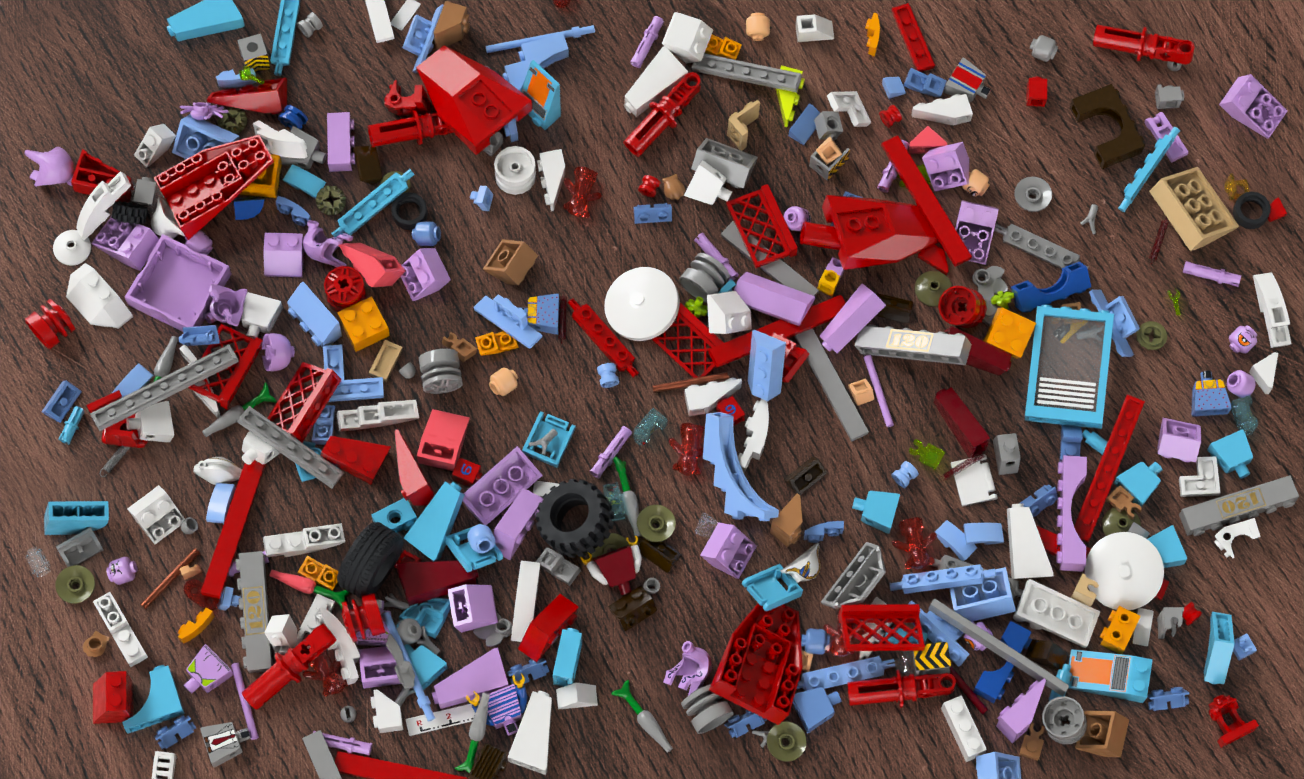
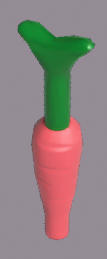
(308, 586)

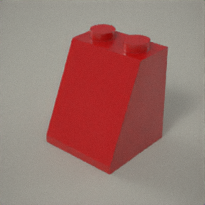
(112, 698)

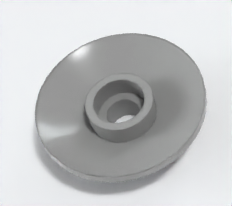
(1036, 187)

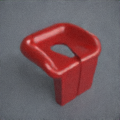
(114, 436)

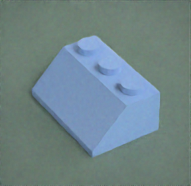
(199, 135)
(313, 316)
(766, 365)
(985, 599)
(998, 766)

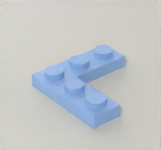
(350, 389)

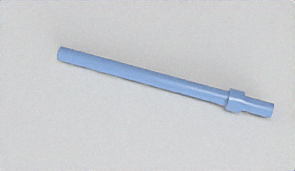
(575, 32)
(423, 701)

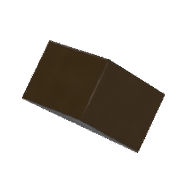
(1046, 654)

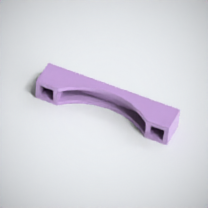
(1072, 550)

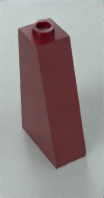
(984, 355)
(961, 422)
(432, 579)

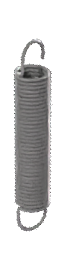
(115, 459)

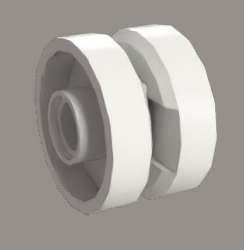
(515, 170)

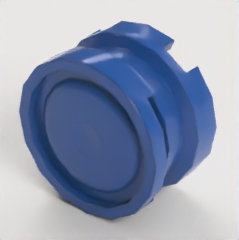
(293, 117)

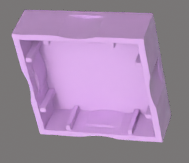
(176, 284)

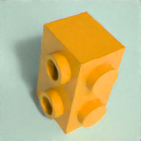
(1120, 629)

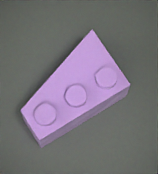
(516, 522)

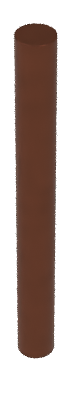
(688, 382)
(169, 579)

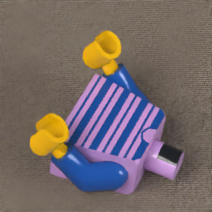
(505, 705)

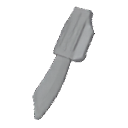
(403, 668)

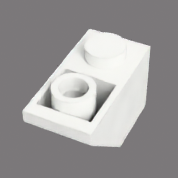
(813, 28)
(154, 144)
(281, 633)
(387, 712)

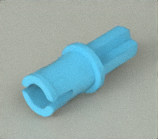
(71, 425)

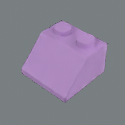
(283, 255)
(1179, 440)

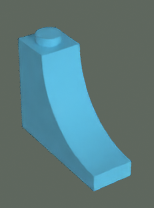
(1219, 649)
(161, 704)

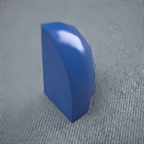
(247, 207)

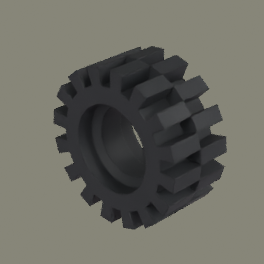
(129, 212)

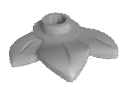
(992, 282)
(493, 633)

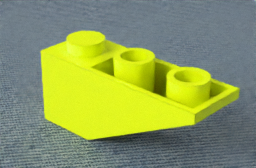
(788, 99)

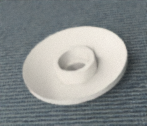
(71, 255)

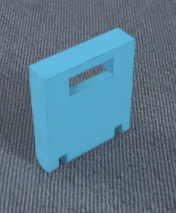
(556, 446)
(467, 556)
(769, 591)

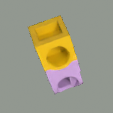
(831, 277)

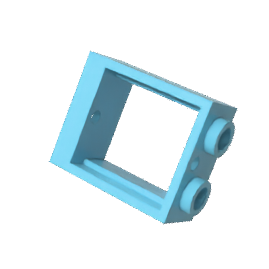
(567, 657)

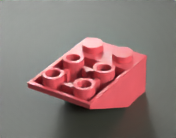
(374, 265)
(442, 440)

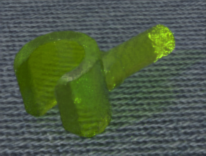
(246, 75)
(1175, 301)

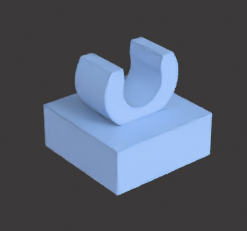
(482, 198)
(228, 599)
(1243, 647)

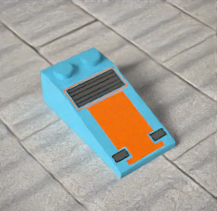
(545, 96)
(1110, 674)

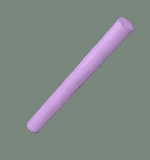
(878, 390)
(246, 707)

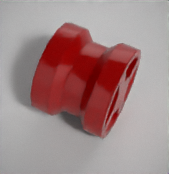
(890, 116)
(649, 186)
(1191, 614)

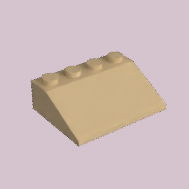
(1193, 208)

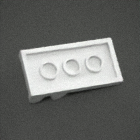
(1056, 613)

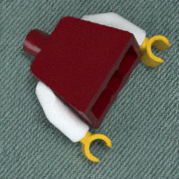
(616, 566)

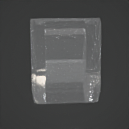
(706, 525)

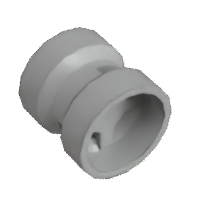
(310, 24)

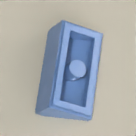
(804, 125)
(61, 401)

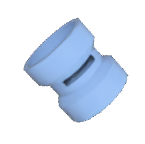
(608, 375)
(905, 474)

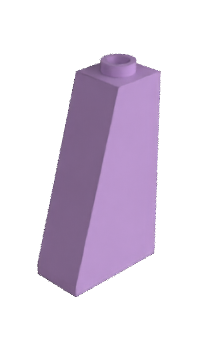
(851, 318)
(481, 676)

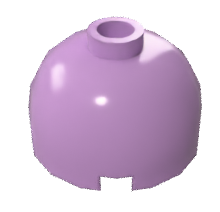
(277, 352)

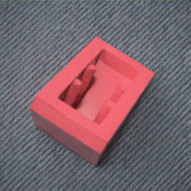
(925, 141)

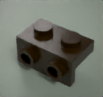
(633, 608)

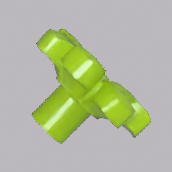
(1002, 299)
(696, 306)

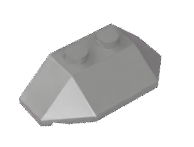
(858, 578)

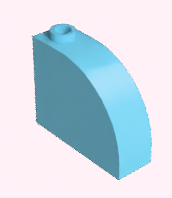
(75, 517)

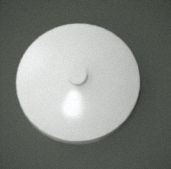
(642, 303)
(1125, 570)

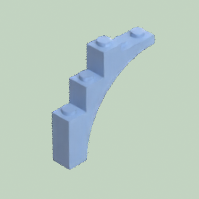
(543, 52)
(728, 475)

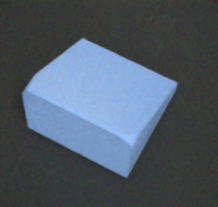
(893, 87)

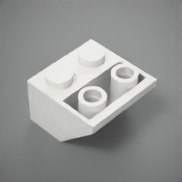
(156, 514)

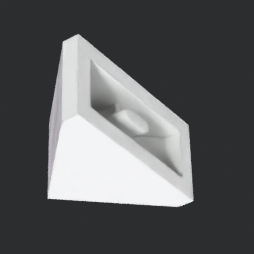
(1264, 372)
(576, 696)

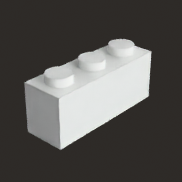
(963, 728)

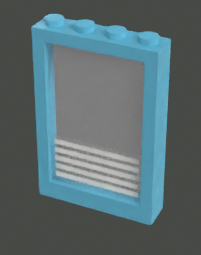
(1069, 366)

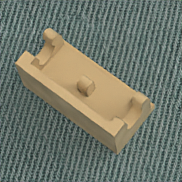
(1081, 592)

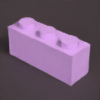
(340, 141)

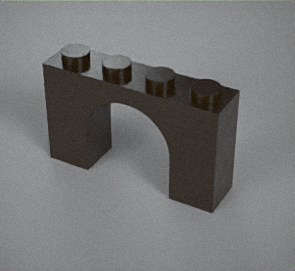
(1107, 102)

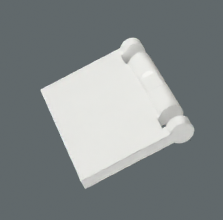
(974, 482)

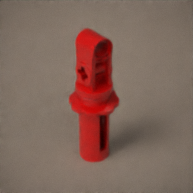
(1144, 44)
(662, 115)
(407, 129)
(819, 236)
(288, 667)
(905, 687)

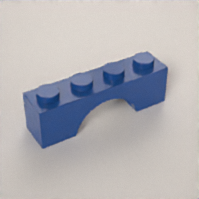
(1072, 280)
(991, 682)

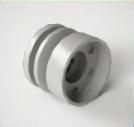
(704, 276)
(440, 371)
(1060, 710)
(708, 711)

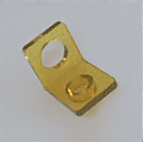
(1230, 187)

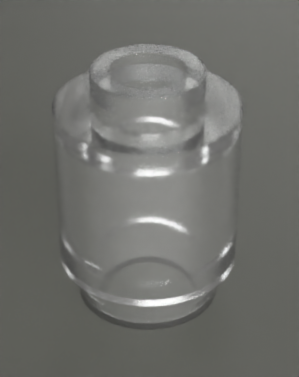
(37, 562)

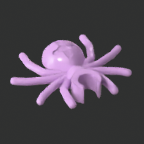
(203, 110)

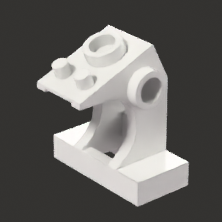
(1246, 527)

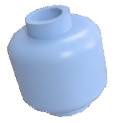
(481, 538)

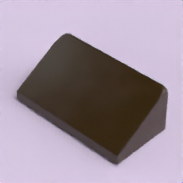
(368, 164)
(895, 308)
(805, 475)
(660, 554)

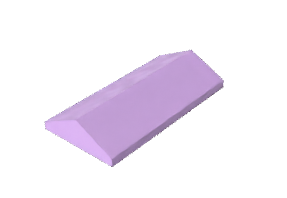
(773, 298)
(500, 486)

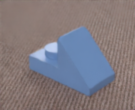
(1070, 441)

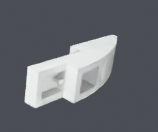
(282, 142)
(96, 207)
(1274, 309)
(757, 430)
(305, 541)
(120, 629)
(346, 650)

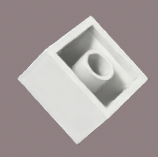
(687, 37)
(728, 313)

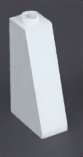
(655, 82)
(1026, 547)
(532, 738)

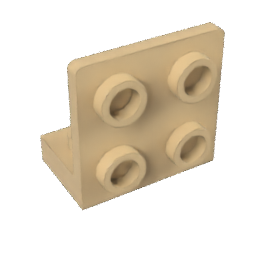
(738, 123)

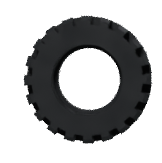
(587, 536)

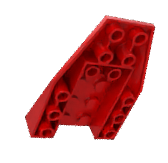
(470, 97)
(211, 180)
(876, 230)
(762, 663)

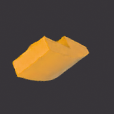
(873, 33)
(723, 47)
(495, 343)
(321, 574)
(191, 630)

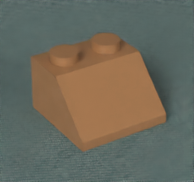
(451, 25)
(511, 261)
(788, 523)
(1104, 733)

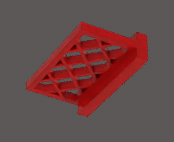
(774, 216)
(702, 333)
(240, 371)
(312, 405)
(880, 615)

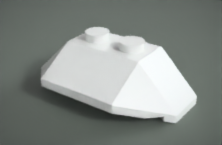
(96, 299)

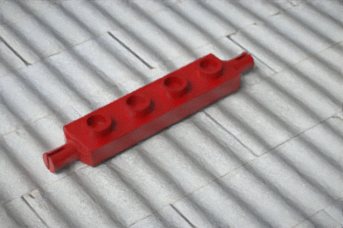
(603, 337)

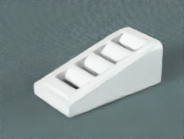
(167, 756)

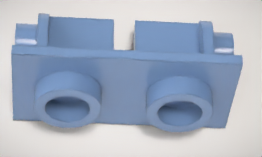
(659, 213)
(199, 335)
(1045, 497)
(535, 668)
(1175, 696)
(738, 723)
(167, 735)

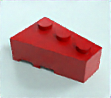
(91, 172)
(355, 456)
(548, 627)

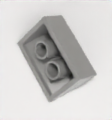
(727, 160)

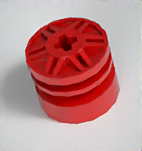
(343, 298)
(952, 306)
(49, 324)
(363, 617)

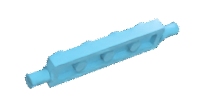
(284, 34)
(1143, 174)
(373, 203)

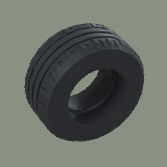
(370, 560)

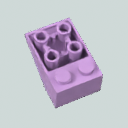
(1253, 106)
(976, 228)
(126, 242)
(1016, 720)

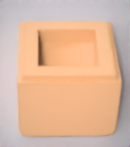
(828, 151)
(861, 391)

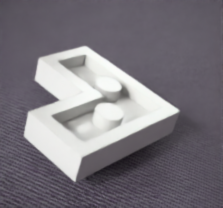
(852, 104)
(1205, 483)

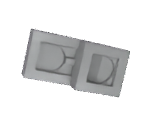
(558, 566)

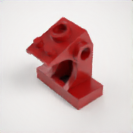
(405, 105)
(791, 353)
(1235, 731)

